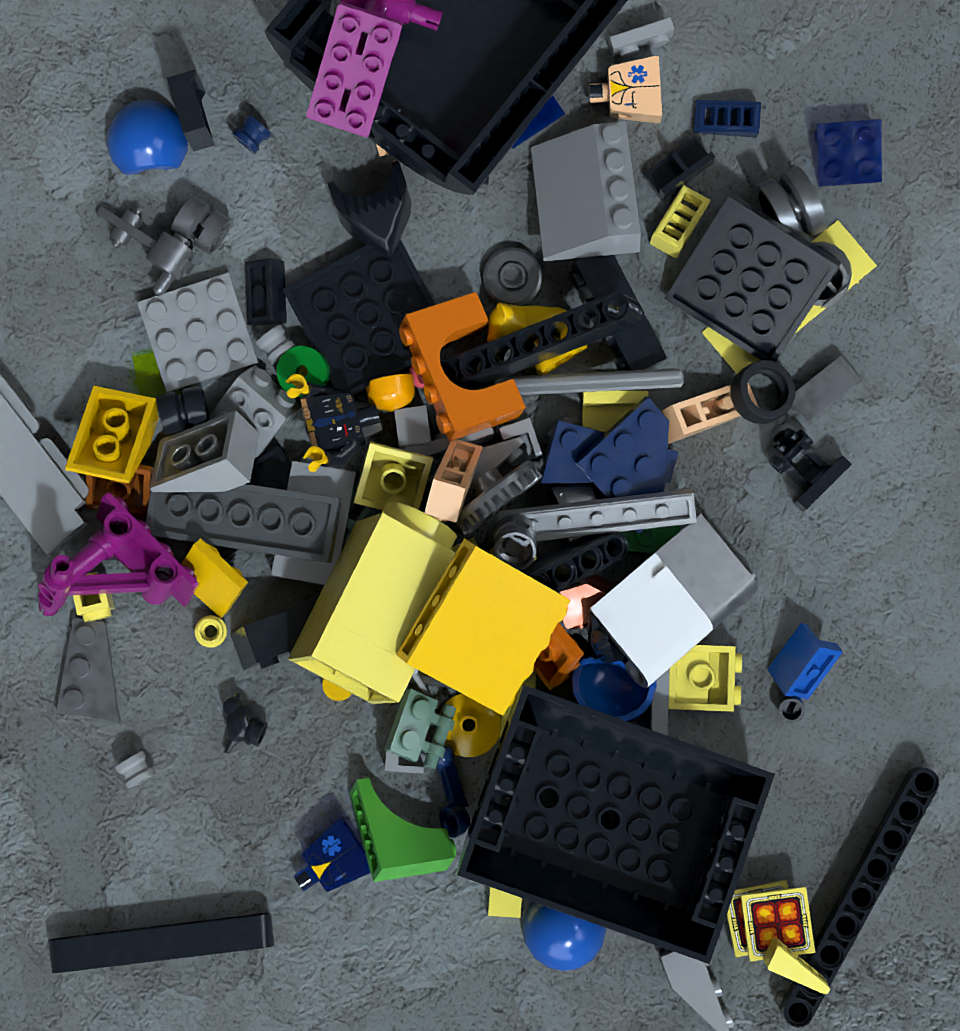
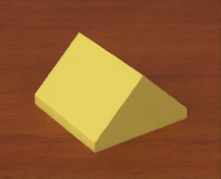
(392, 476)

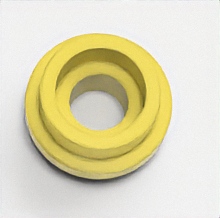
(200, 631)

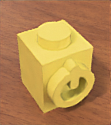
(94, 606)

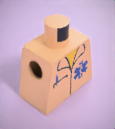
(631, 90)

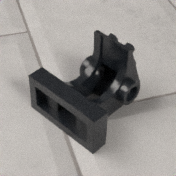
(817, 479)

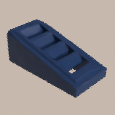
(740, 107)

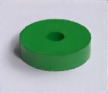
(298, 356)

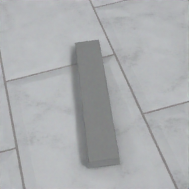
(610, 514)

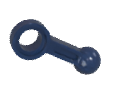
(454, 815)

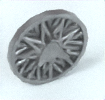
(512, 276)

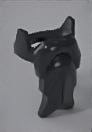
(599, 642)

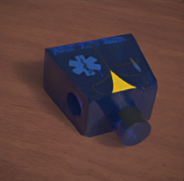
(333, 859)

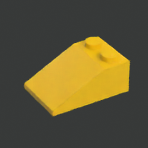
(113, 434)

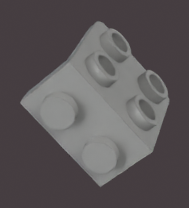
(259, 403)

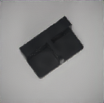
(678, 168)

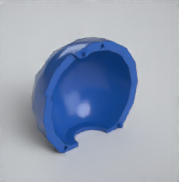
(146, 138)
(610, 689)
(560, 939)

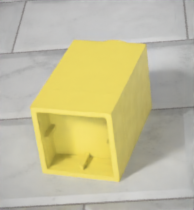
(374, 601)

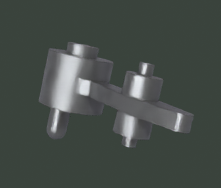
(168, 253)

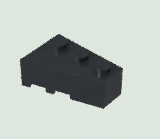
(270, 638)

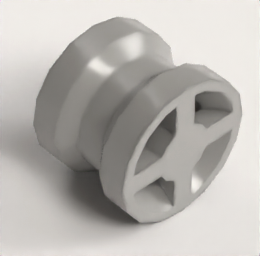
(275, 344)
(135, 770)

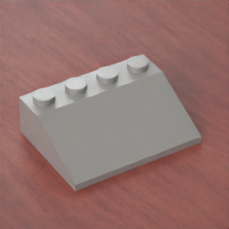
(586, 193)

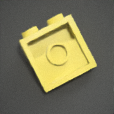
(706, 679)

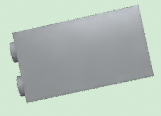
(327, 482)

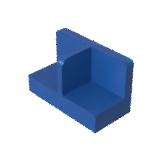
(803, 663)

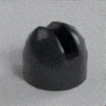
(797, 710)

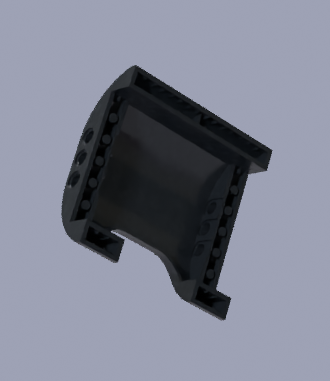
(458, 91)

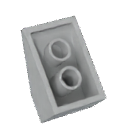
(206, 457)

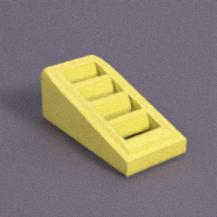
(670, 239)
(789, 965)

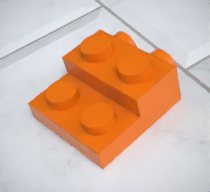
(558, 659)

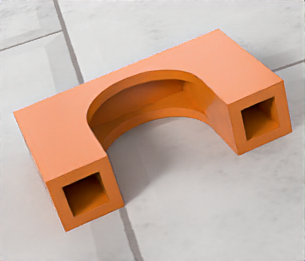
(457, 409)

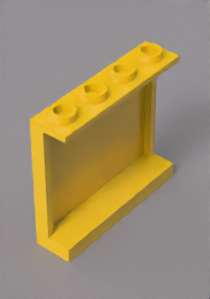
(483, 627)

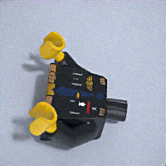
(331, 422)

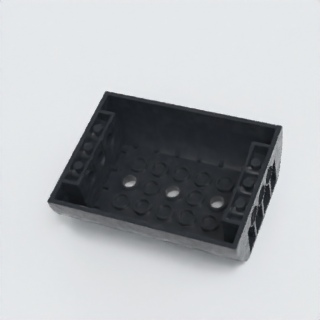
(620, 873)

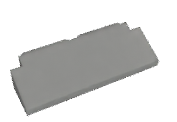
(36, 477)

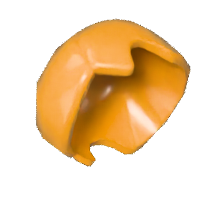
(391, 392)

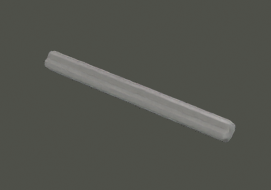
(598, 381)

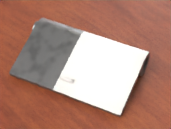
(674, 600)

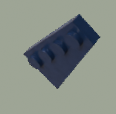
(568, 444)

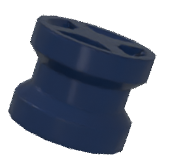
(251, 134)

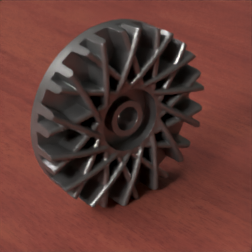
(495, 493)

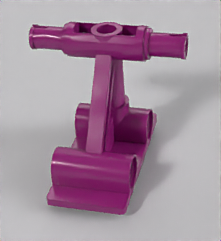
(360, 59)
(130, 541)

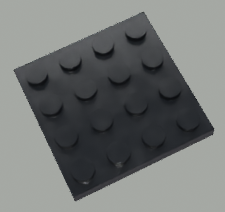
(752, 279)
(356, 314)

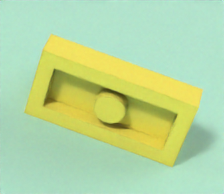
(606, 408)

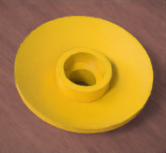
(485, 732)

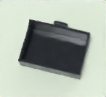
(187, 97)

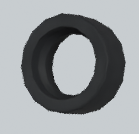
(782, 381)

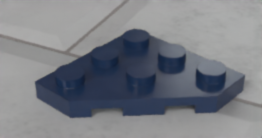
(630, 454)

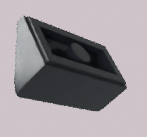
(264, 292)

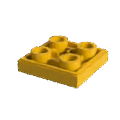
(218, 581)

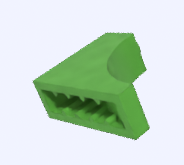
(394, 845)

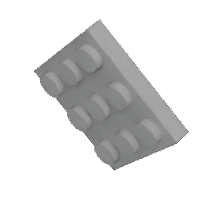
(197, 333)

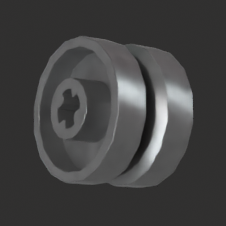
(792, 202)

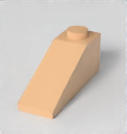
(701, 413)
(453, 480)

